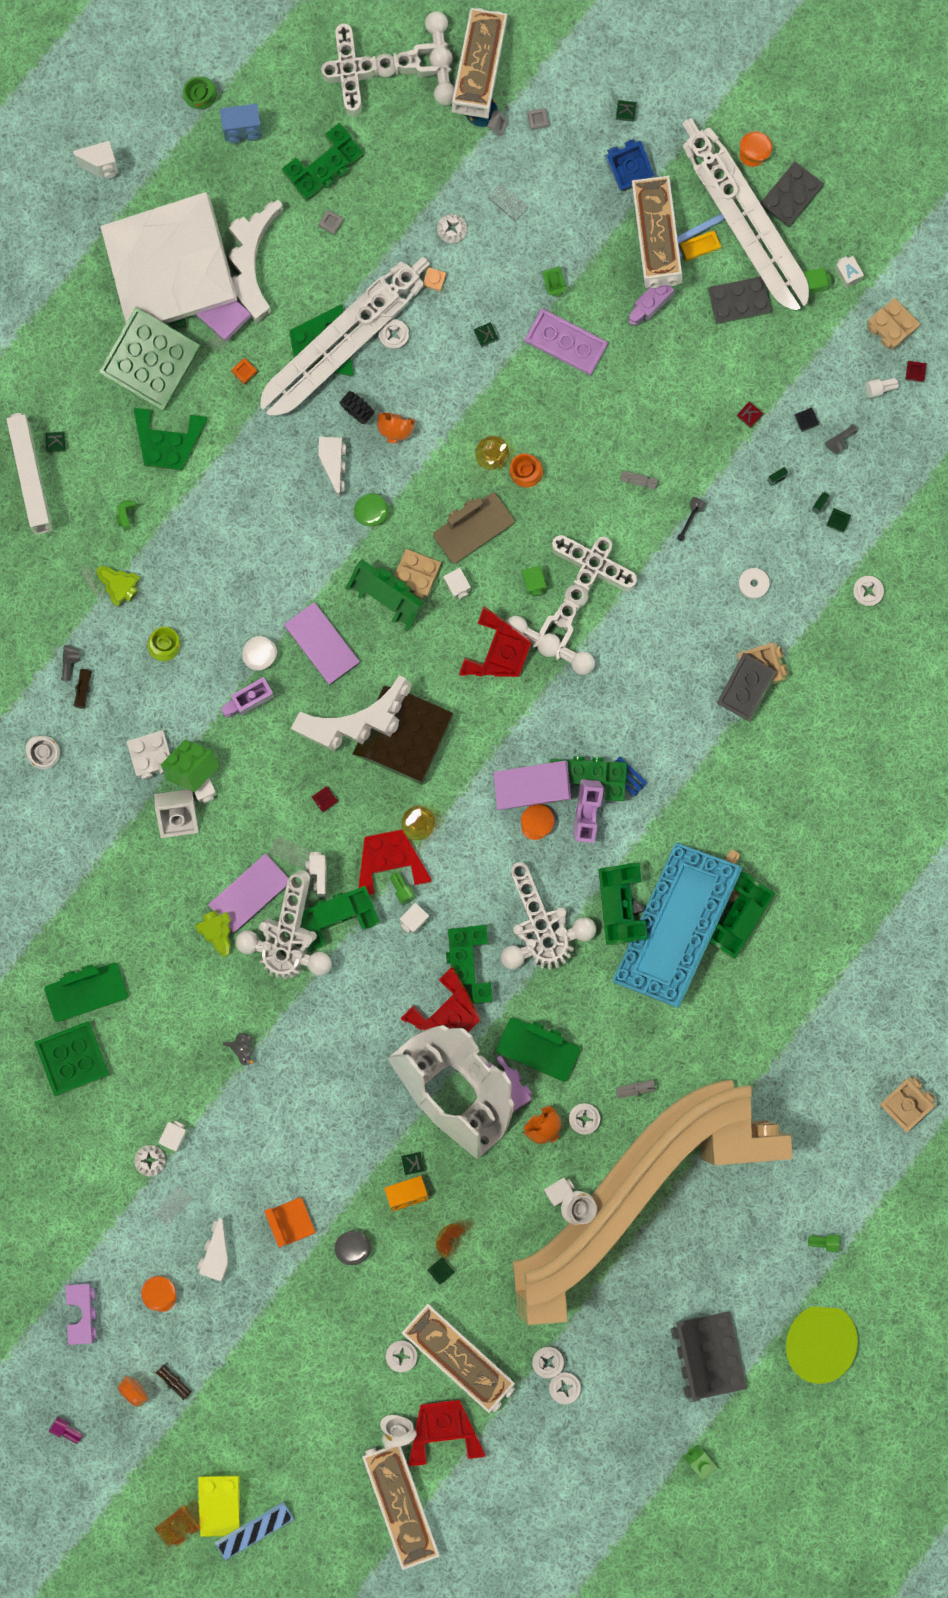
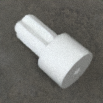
(877, 387)

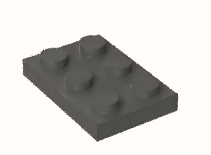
(791, 194)
(739, 300)
(747, 687)

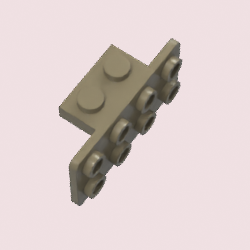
(472, 526)

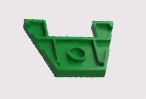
(306, 332)
(166, 448)

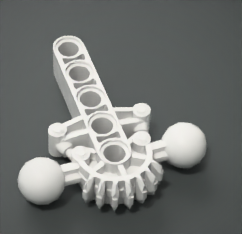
(248, 941)
(513, 957)

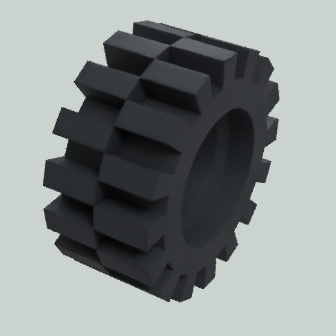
(357, 407)

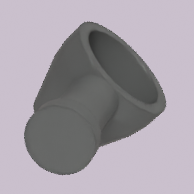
(837, 444)
(70, 655)

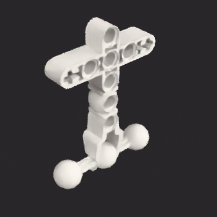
(440, 59)
(549, 644)

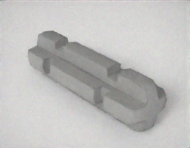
(639, 480)

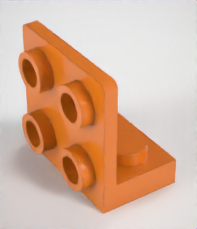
(290, 1222)

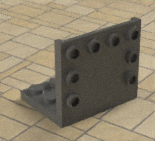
(708, 1356)

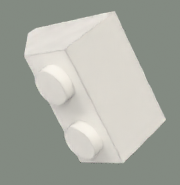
(97, 160)
(176, 813)

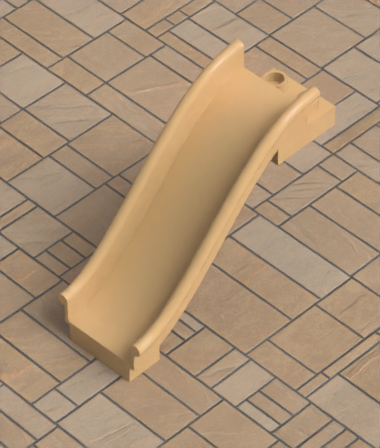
(709, 1116)

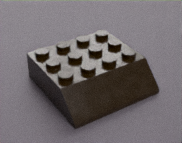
(413, 744)

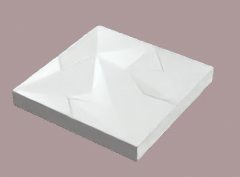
(170, 260)

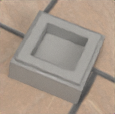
(537, 119)
(497, 123)
(330, 222)

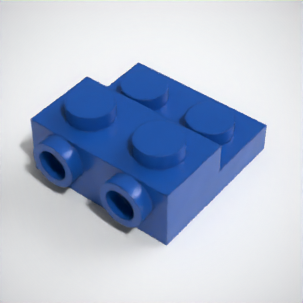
(628, 163)

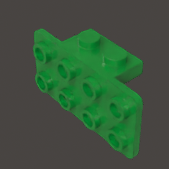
(85, 991)
(538, 1048)

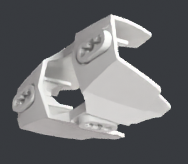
(444, 1047)

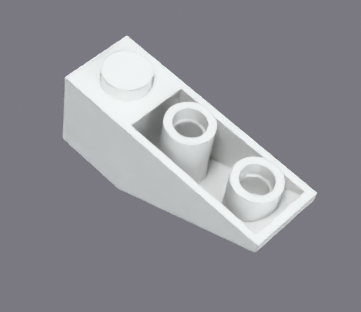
(330, 456)
(216, 1258)

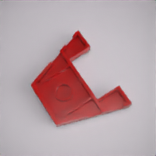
(505, 652)
(387, 853)
(454, 1013)
(442, 1423)

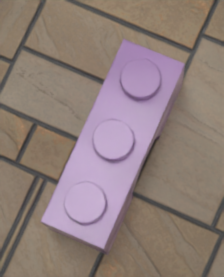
(585, 818)
(82, 1297)

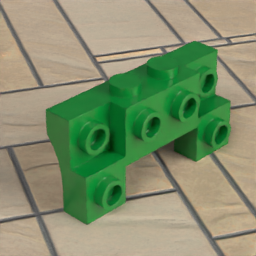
(327, 167)
(387, 590)
(607, 772)
(617, 904)
(338, 910)
(742, 916)
(461, 959)

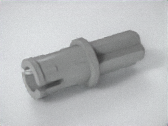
(635, 1089)

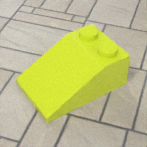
(219, 1505)

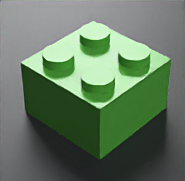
(189, 765)

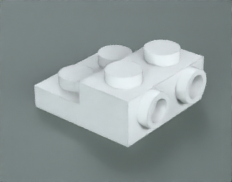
(148, 754)
(317, 870)

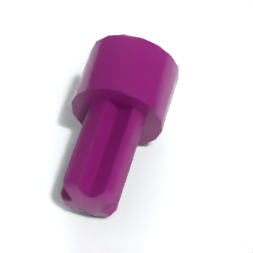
(60, 1428)

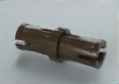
(82, 688)
(173, 1382)

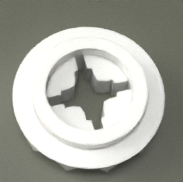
(450, 236)
(393, 325)
(866, 582)
(591, 1112)
(156, 1167)
(547, 1353)
(394, 1363)
(573, 1392)

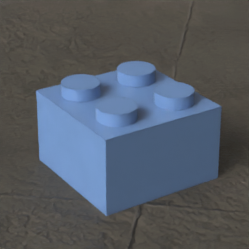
(241, 123)

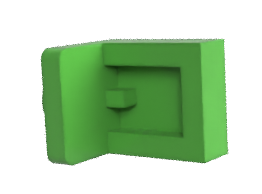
(554, 281)
(122, 518)
(699, 1462)

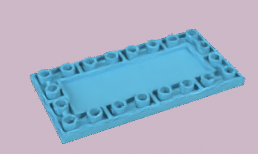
(678, 925)

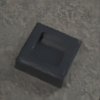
(806, 419)

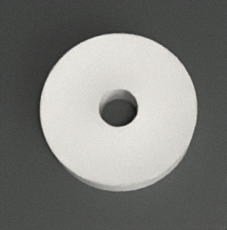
(757, 575)

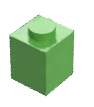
(817, 280)
(534, 581)

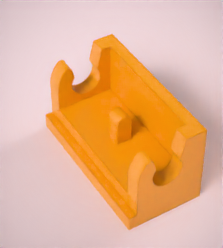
(406, 1193)

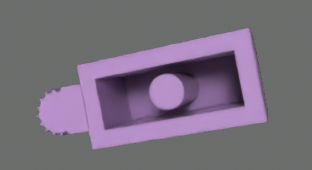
(650, 303)
(248, 698)
(519, 1094)

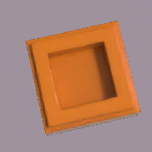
(244, 371)

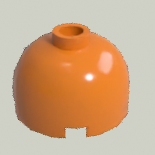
(394, 426)
(544, 1127)

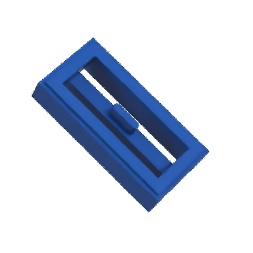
(638, 787)

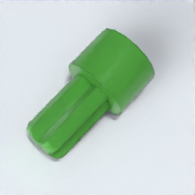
(404, 893)
(831, 1242)

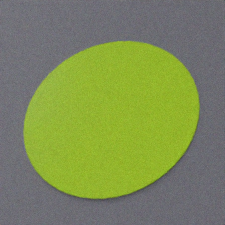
(821, 1344)

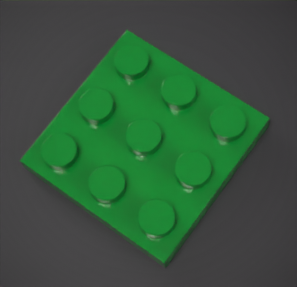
(71, 1058)

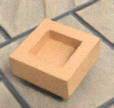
(434, 279)

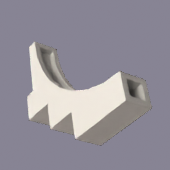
(244, 258)
(378, 716)

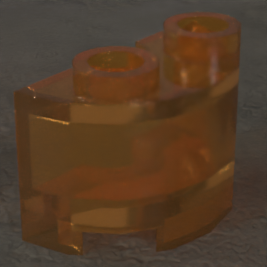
(444, 1237)
(177, 1526)

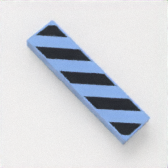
(254, 1530)

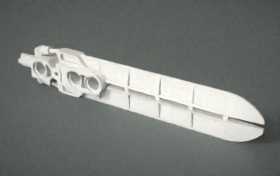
(752, 208)
(349, 345)

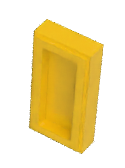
(700, 245)

